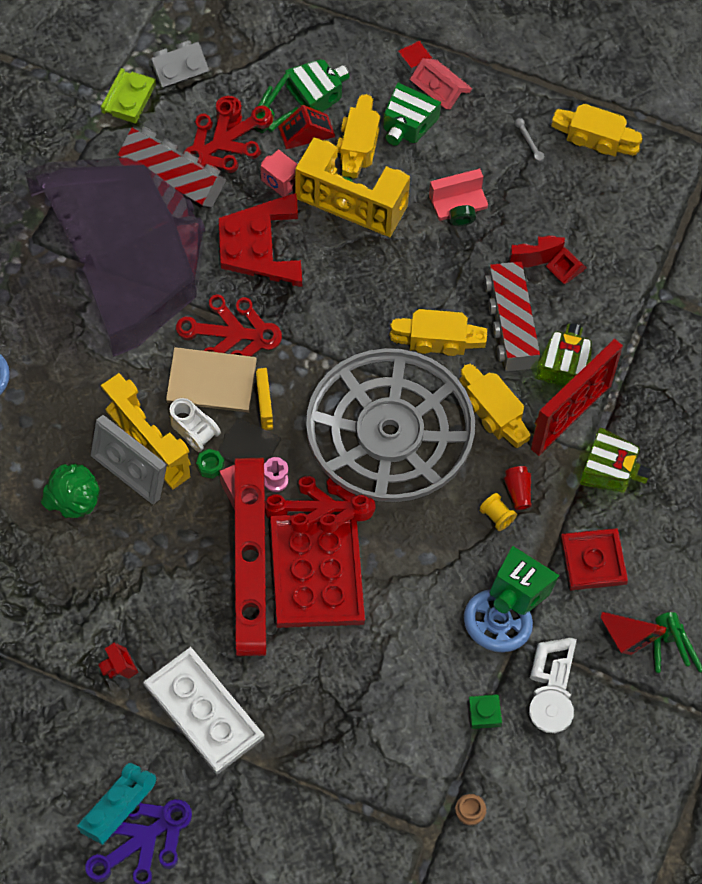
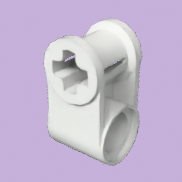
(195, 428)

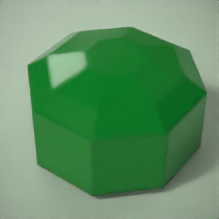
(210, 463)

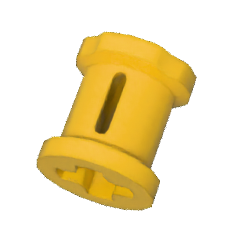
(498, 512)

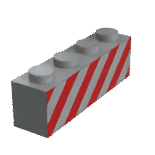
(175, 168)
(513, 316)

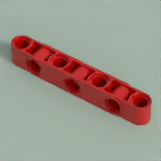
(250, 576)

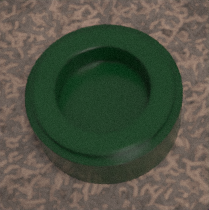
(462, 215)

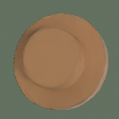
(470, 809)

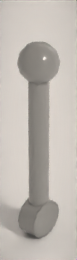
(538, 156)

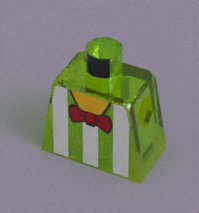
(564, 356)
(613, 463)

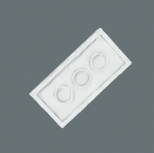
(203, 710)

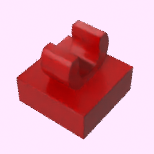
(118, 662)

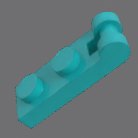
(117, 803)

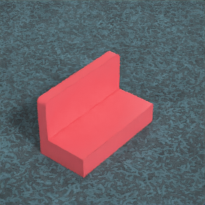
(439, 82)
(457, 191)

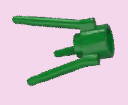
(266, 101)
(674, 632)

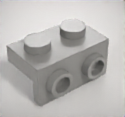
(178, 64)

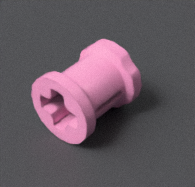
(279, 482)

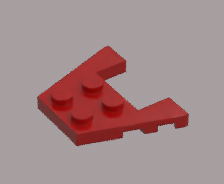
(248, 241)

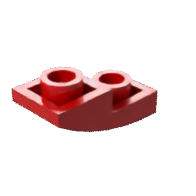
(542, 253)

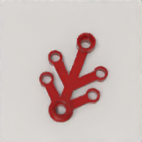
(225, 140)
(234, 331)
(353, 506)

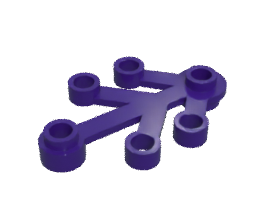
(144, 838)

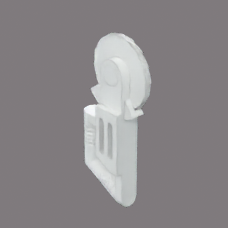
(551, 706)

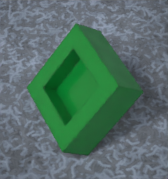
(485, 711)

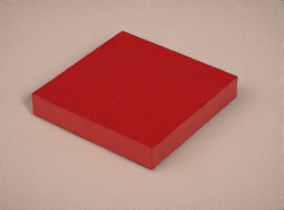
(594, 559)

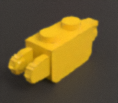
(598, 130)
(360, 137)
(438, 332)
(495, 405)

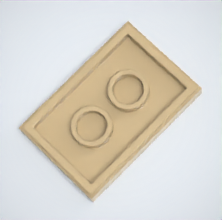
(212, 379)

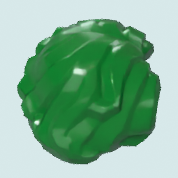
(71, 491)

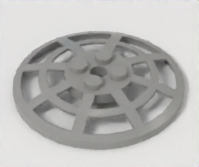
(390, 412)

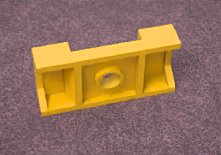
(128, 415)

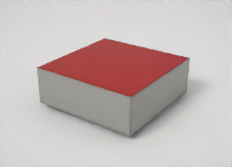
(413, 55)

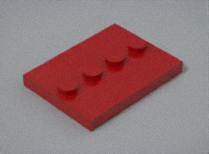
(576, 397)
(316, 575)

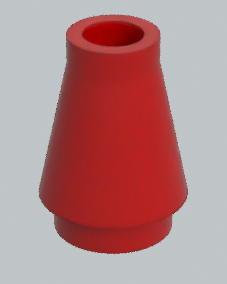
(519, 486)

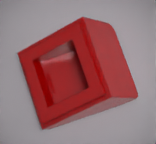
(565, 266)

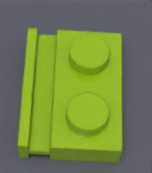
(128, 95)

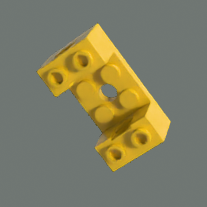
(323, 188)

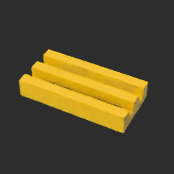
(264, 399)

